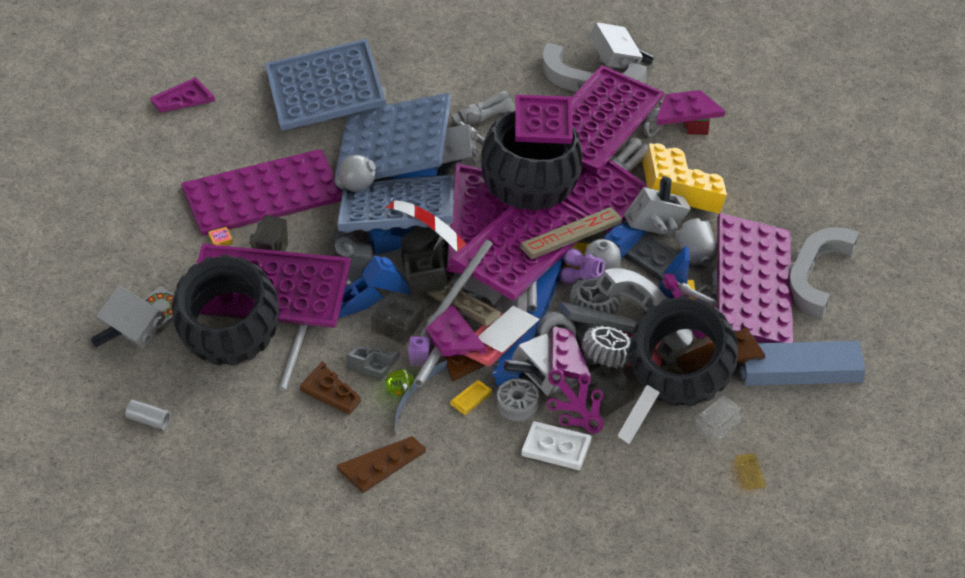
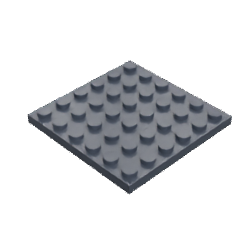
(325, 84)
(399, 135)
(367, 208)

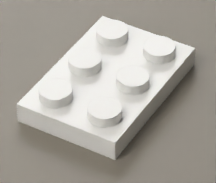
(556, 445)

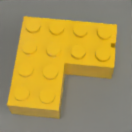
(698, 188)

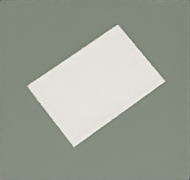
(507, 329)

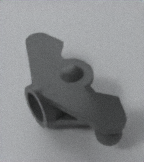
(359, 253)

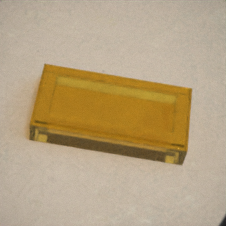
(750, 471)

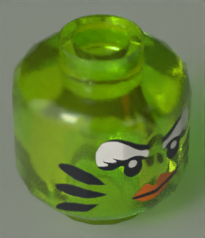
(399, 382)

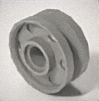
(518, 399)

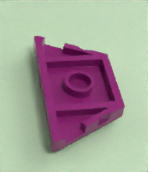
(688, 107)
(453, 334)

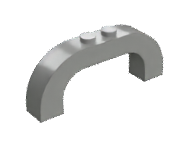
(573, 78)
(821, 242)
(633, 285)

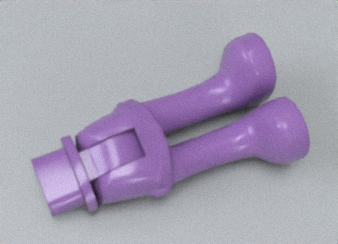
(589, 266)

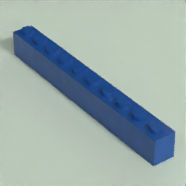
(545, 290)

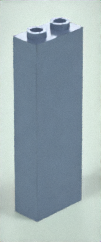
(806, 364)

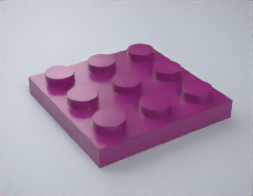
(543, 119)

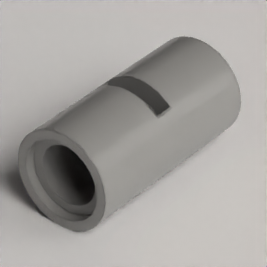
(148, 414)

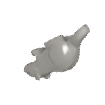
(650, 122)

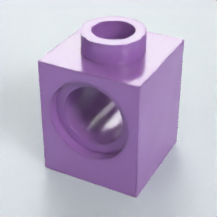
(419, 350)

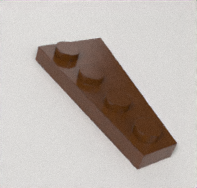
(697, 358)
(379, 464)

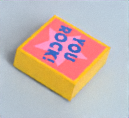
(220, 237)

